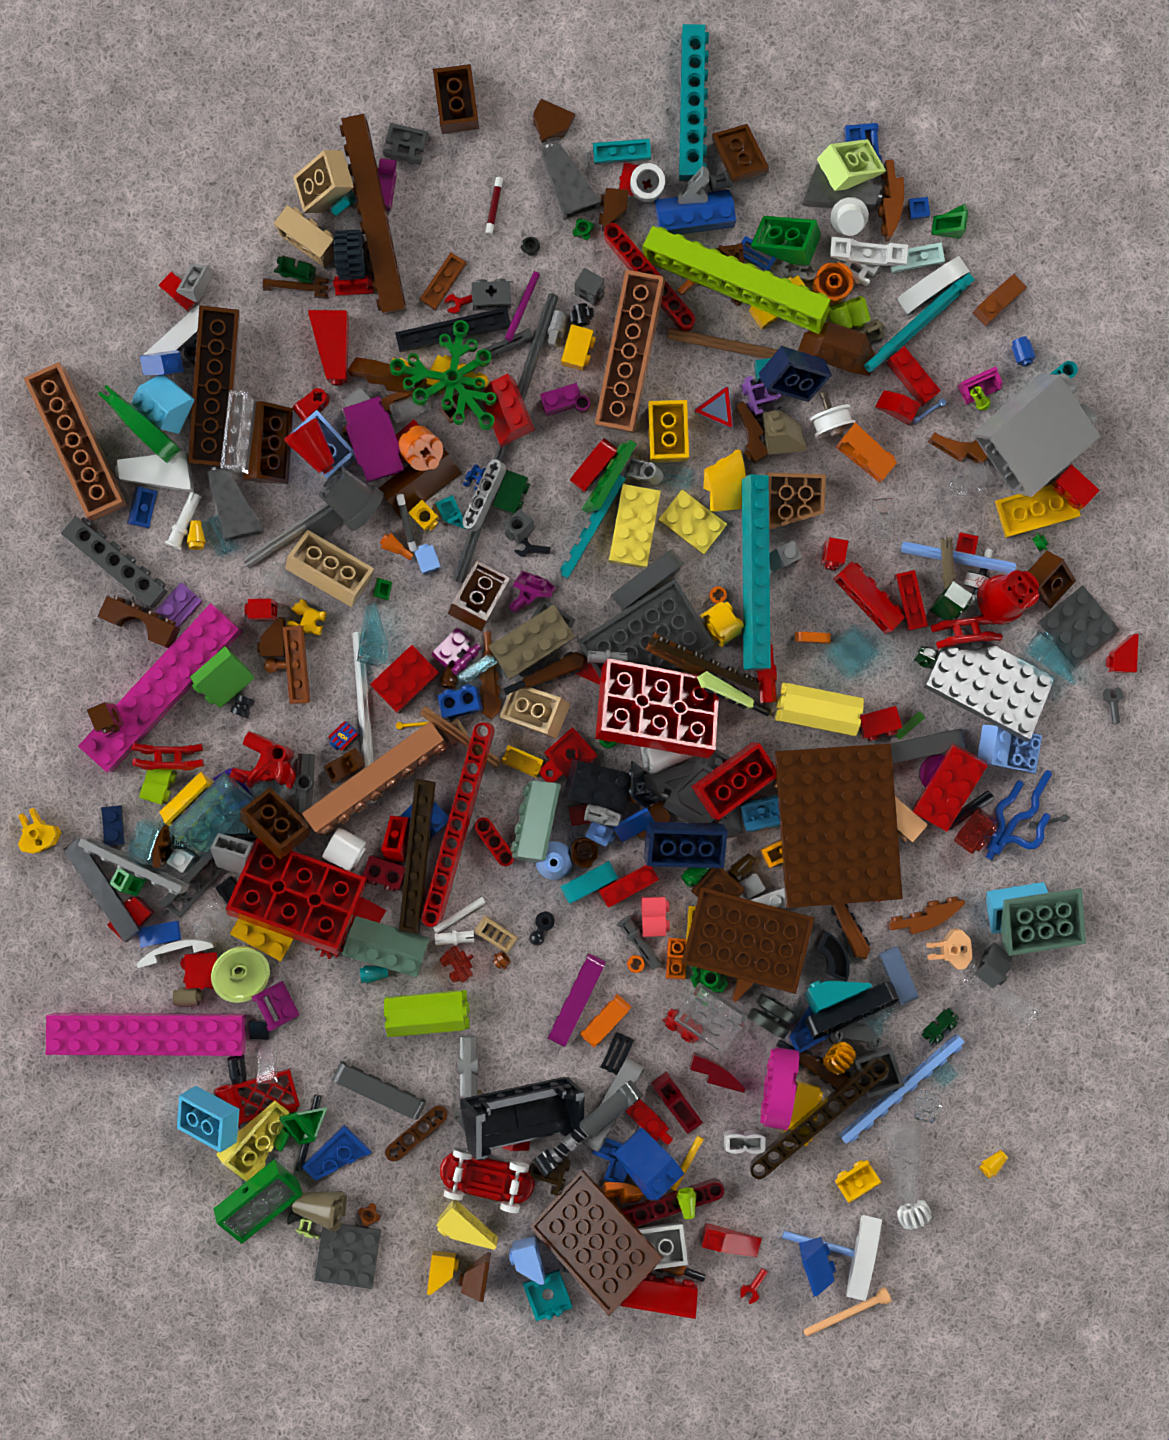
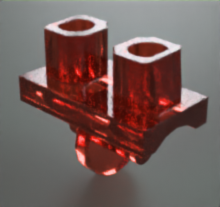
(460, 963)

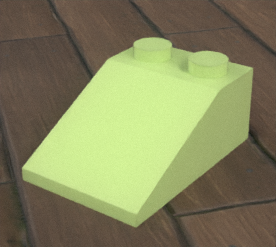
(850, 164)

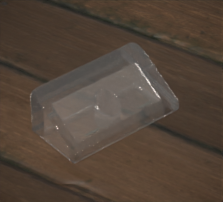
(267, 1063)

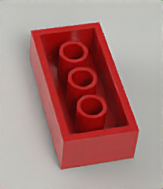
(735, 780)
(949, 787)

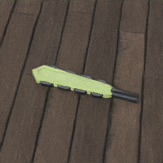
(723, 690)

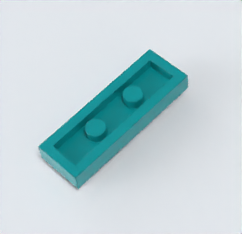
(621, 151)

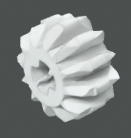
(914, 1215)

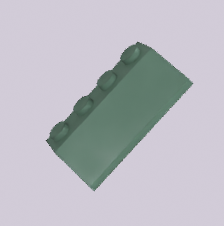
(535, 821)
(386, 946)

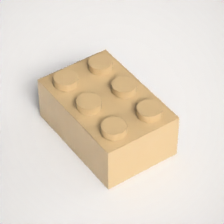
(323, 181)
(305, 235)

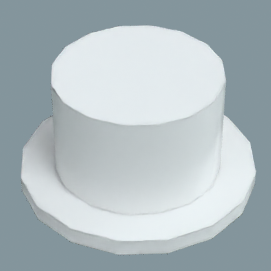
(849, 216)

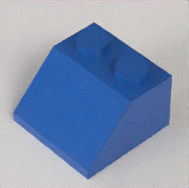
(817, 1264)

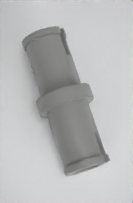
(601, 657)

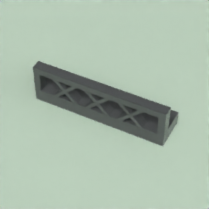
(189, 878)

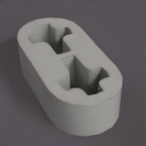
(803, 275)

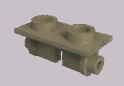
(873, 330)

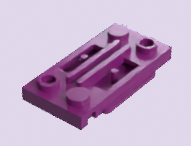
(373, 439)

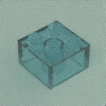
(850, 652)

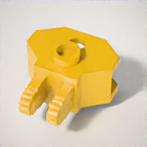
(34, 833)

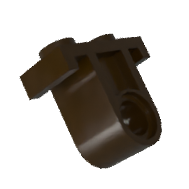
(554, 1177)

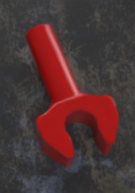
(459, 302)
(753, 1286)

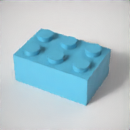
(208, 1118)

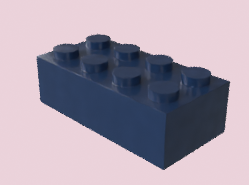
(685, 844)

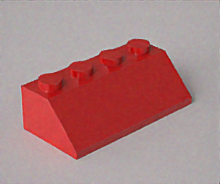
(869, 597)
(665, 1296)

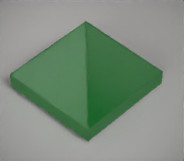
(382, 589)

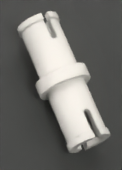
(454, 937)

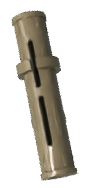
(947, 561)

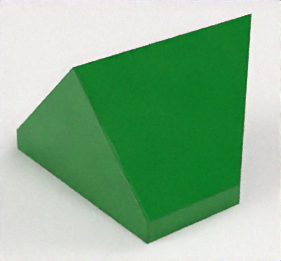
(951, 223)
(304, 1125)

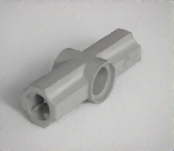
(468, 1065)

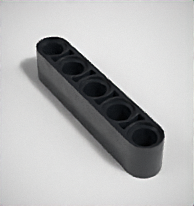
(851, 1010)

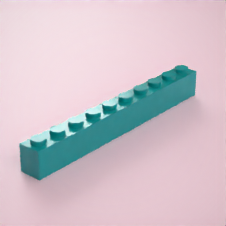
(756, 573)

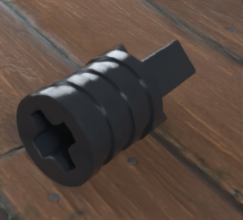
(234, 1065)

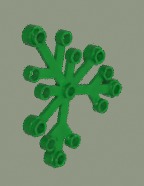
(465, 396)

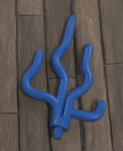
(1002, 838)

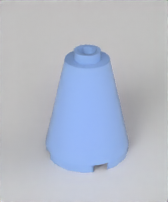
(561, 853)

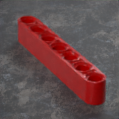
(646, 267)

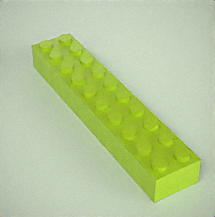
(736, 279)

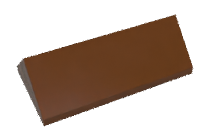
(419, 485)

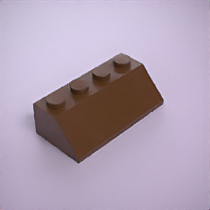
(269, 451)

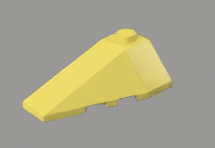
(254, 1142)

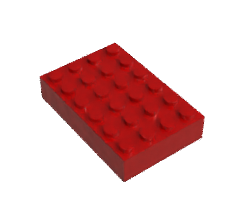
(656, 709)
(297, 897)

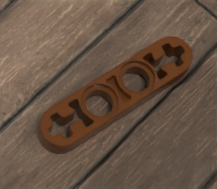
(416, 1132)

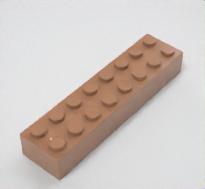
(630, 351)
(75, 441)
(375, 779)

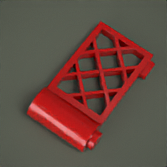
(231, 1095)

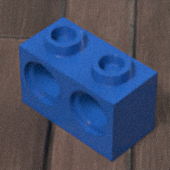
(460, 707)

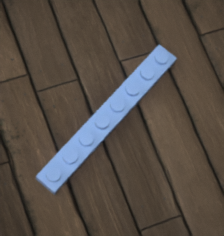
(894, 1096)

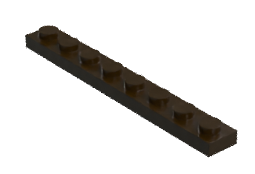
(417, 856)

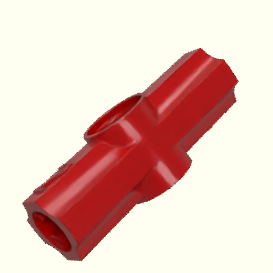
(766, 681)

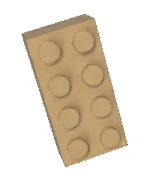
(329, 568)

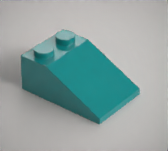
(826, 994)

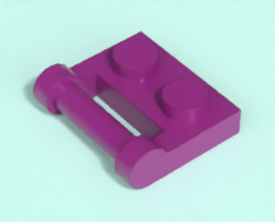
(281, 1004)

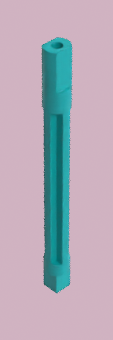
(919, 322)

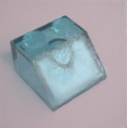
(142, 846)

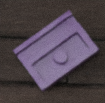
(179, 605)

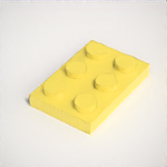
(692, 522)

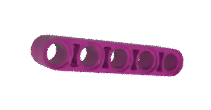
(576, 1000)

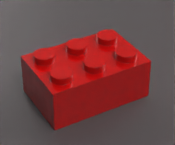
(405, 679)

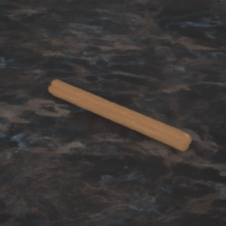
(720, 343)

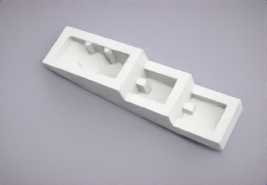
(864, 1258)

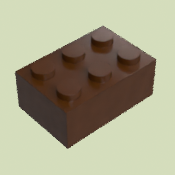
(456, 98)
(275, 823)

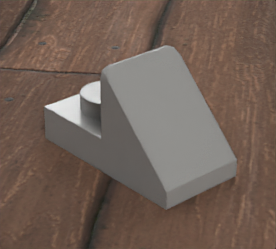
(693, 190)

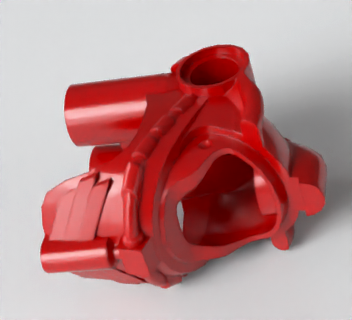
(269, 765)

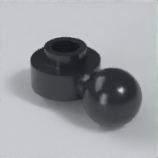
(537, 936)

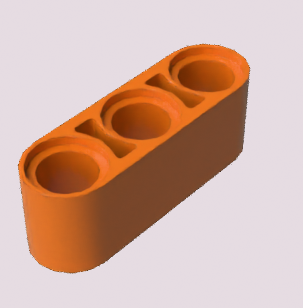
(605, 1021)

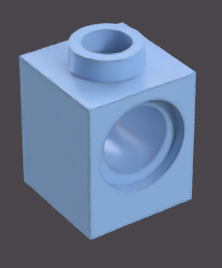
(427, 559)

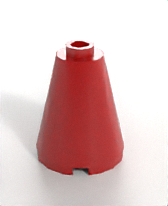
(312, 446)

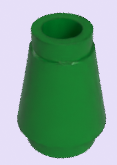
(693, 876)

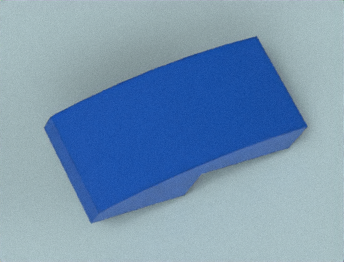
(159, 934)

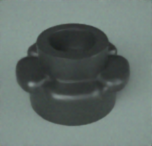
(530, 241)

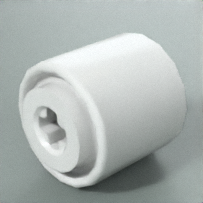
(643, 173)
(344, 850)

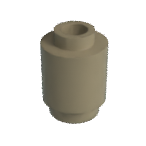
(187, 997)

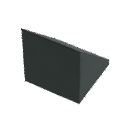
(292, 1217)

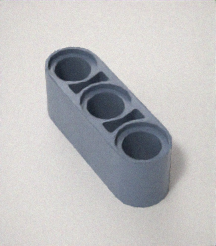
(899, 975)

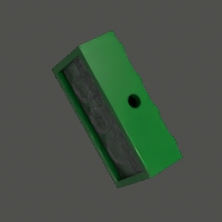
(257, 1201)

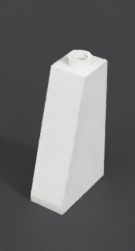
(156, 472)

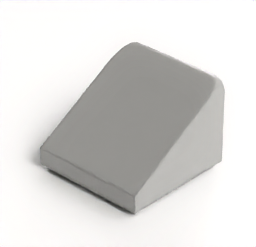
(752, 885)

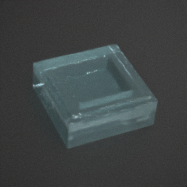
(944, 1074)

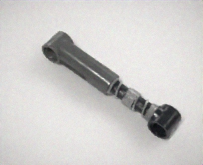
(589, 1126)

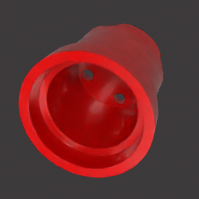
(1002, 605)

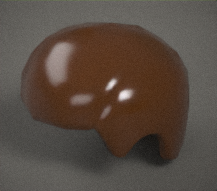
(584, 845)

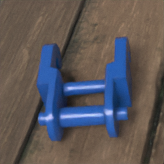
(471, 475)

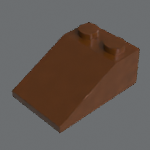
(478, 595)

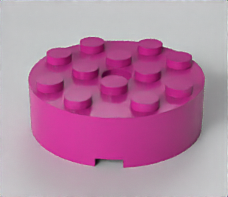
(779, 1088)

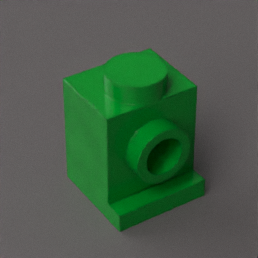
(127, 882)

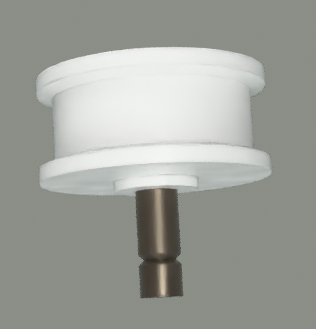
(832, 420)

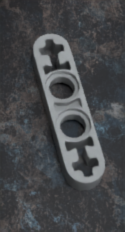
(482, 494)

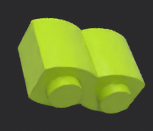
(850, 313)
(157, 785)

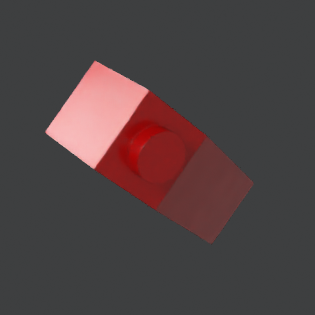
(729, 1241)

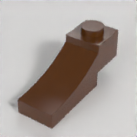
(755, 449)

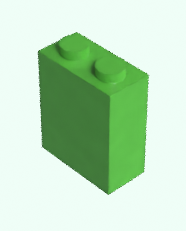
(221, 677)

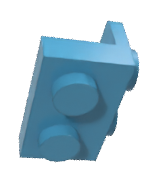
(760, 813)

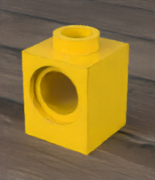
(422, 508)

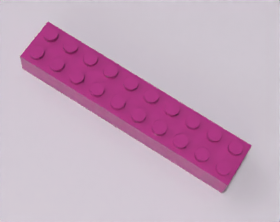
(161, 687)
(146, 1034)

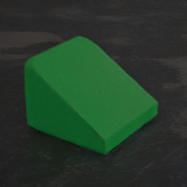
(282, 1139)

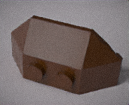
(839, 347)

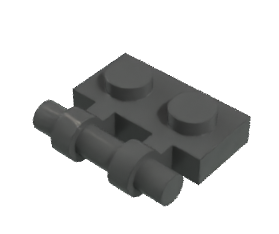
(408, 138)

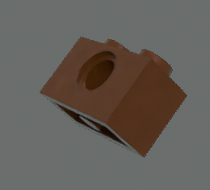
(105, 718)

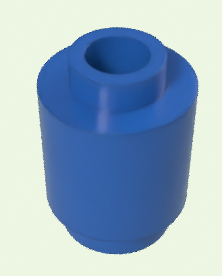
(1023, 351)

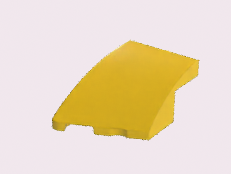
(725, 482)

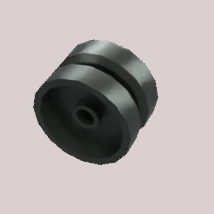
(771, 1018)

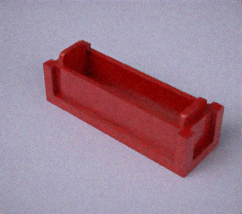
(911, 600)

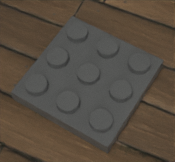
(1078, 625)
(348, 1256)

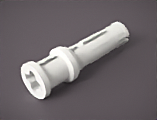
(180, 530)

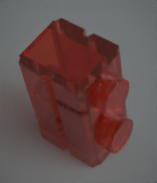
(975, 831)

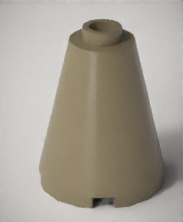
(322, 1208)

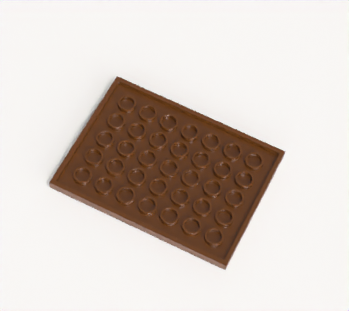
(838, 825)

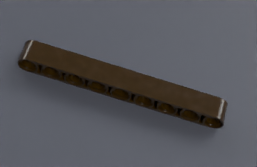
(822, 1108)

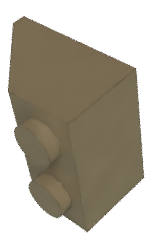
(782, 433)

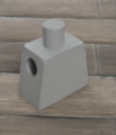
(230, 852)

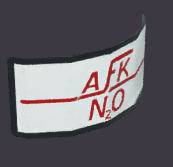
(974, 579)

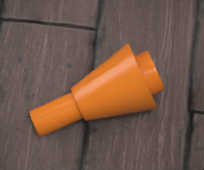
(391, 544)

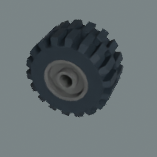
(350, 254)

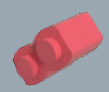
(654, 916)

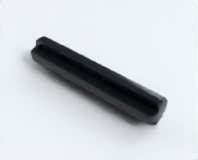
(970, 808)

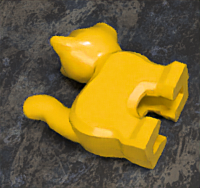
(309, 618)

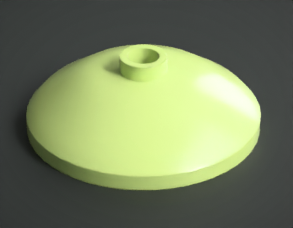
(245, 983)

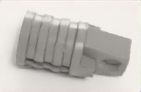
(557, 327)
(607, 816)

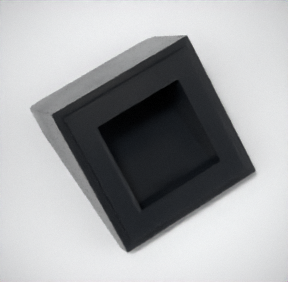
(258, 1029)

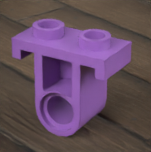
(757, 396)

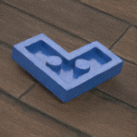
(615, 1171)

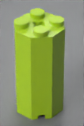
(426, 1013)

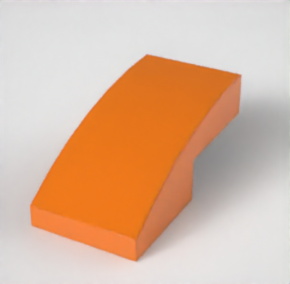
(626, 1192)

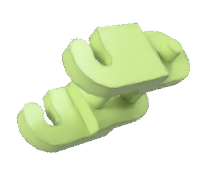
(306, 1232)

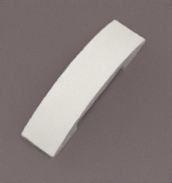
(868, 253)
(932, 284)
(198, 945)

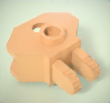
(951, 950)

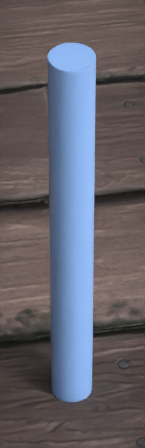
(833, 1247)

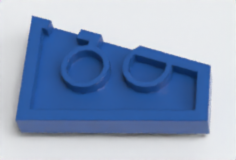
(336, 1152)

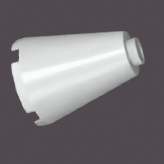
(658, 760)

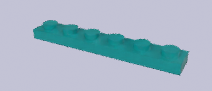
(587, 534)

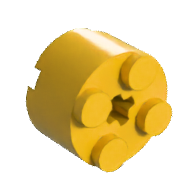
(722, 623)

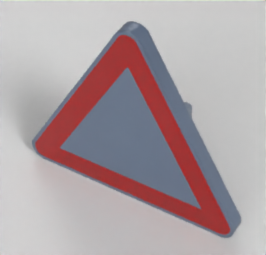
(717, 408)

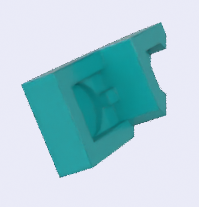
(345, 201)
(450, 512)

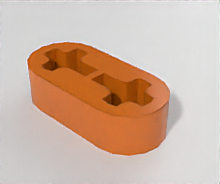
(812, 637)

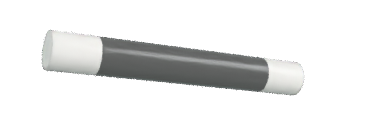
(406, 522)

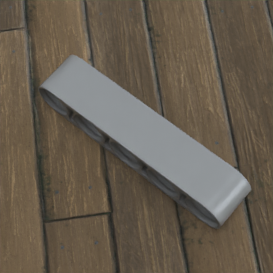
(629, 1071)

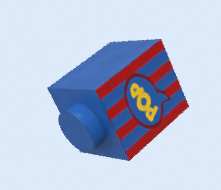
(343, 736)

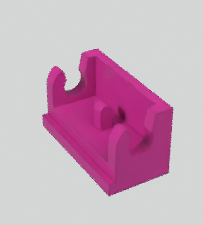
(988, 380)

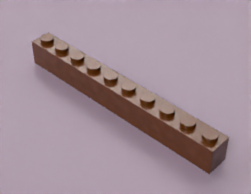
(374, 214)

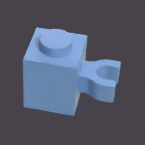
(601, 834)

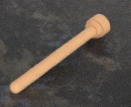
(881, 1297)

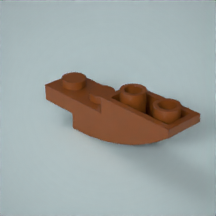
(892, 204)
(934, 914)

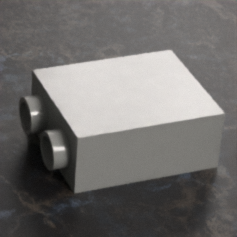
(1037, 433)

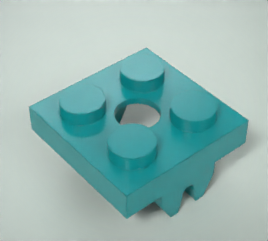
(548, 1308)

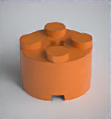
(836, 273)
(421, 448)

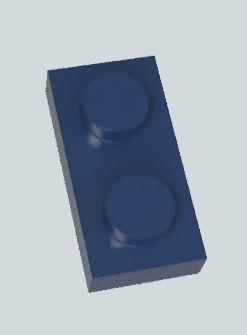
(113, 825)

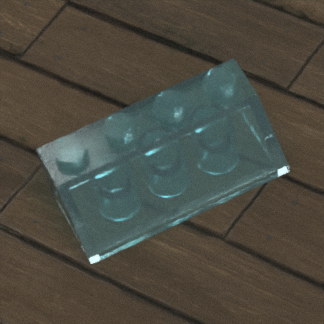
(211, 813)

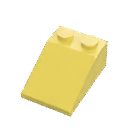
(465, 1227)

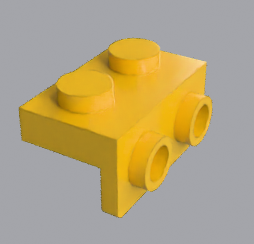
(857, 1181)

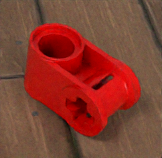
(310, 403)

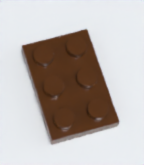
(740, 153)

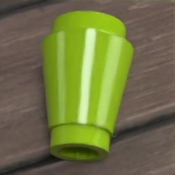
(687, 1202)

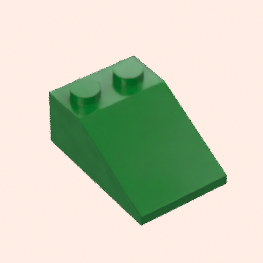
(787, 239)

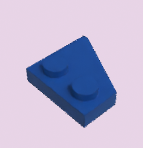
(801, 1036)

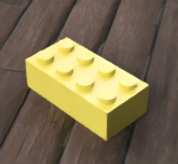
(634, 526)

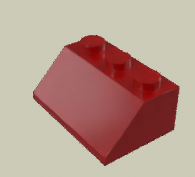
(509, 410)

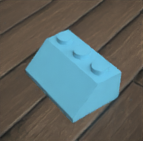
(163, 403)
(995, 899)

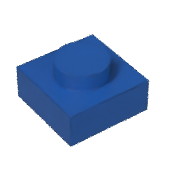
(918, 208)

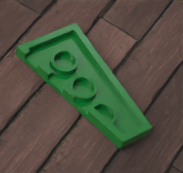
(610, 476)

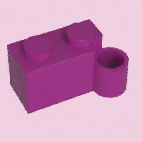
(388, 176)
(563, 399)

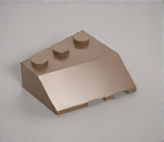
(795, 497)

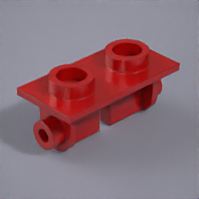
(353, 287)
(672, 1025)

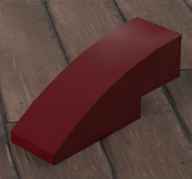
(715, 1073)
(676, 1102)

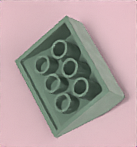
(1043, 922)

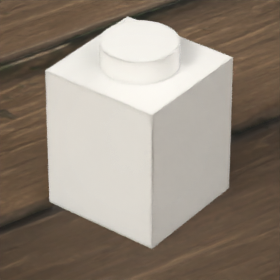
(182, 859)

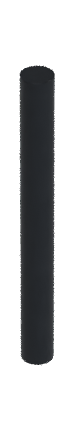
(304, 1147)

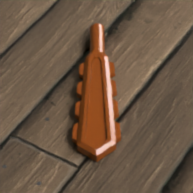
(489, 687)

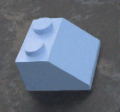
(527, 1259)

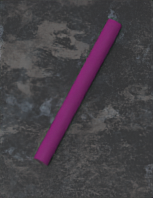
(522, 306)

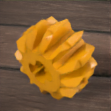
(839, 1058)

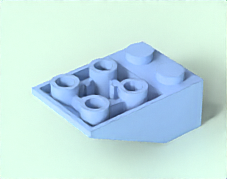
(1008, 751)

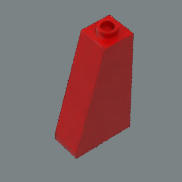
(332, 340)

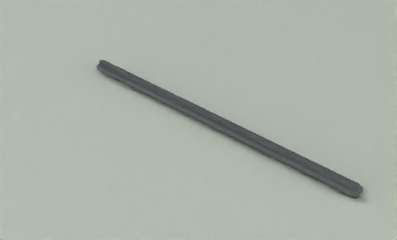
(501, 452)

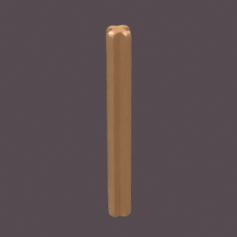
(456, 734)

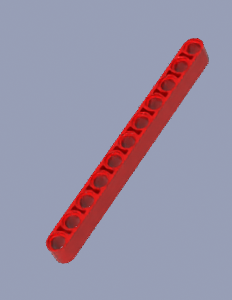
(451, 831)

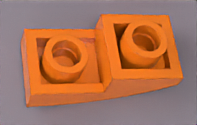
(675, 952)

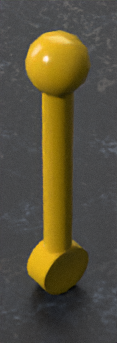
(399, 725)

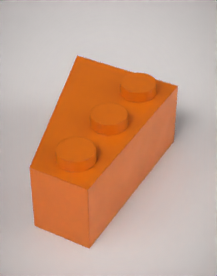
(866, 453)

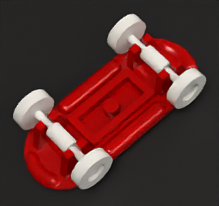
(486, 1179)

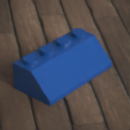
(696, 217)

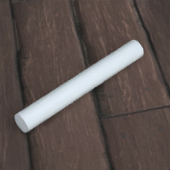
(459, 915)

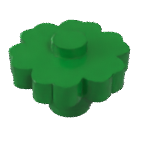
(711, 980)

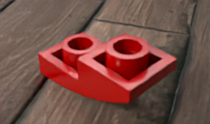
(170, 285)

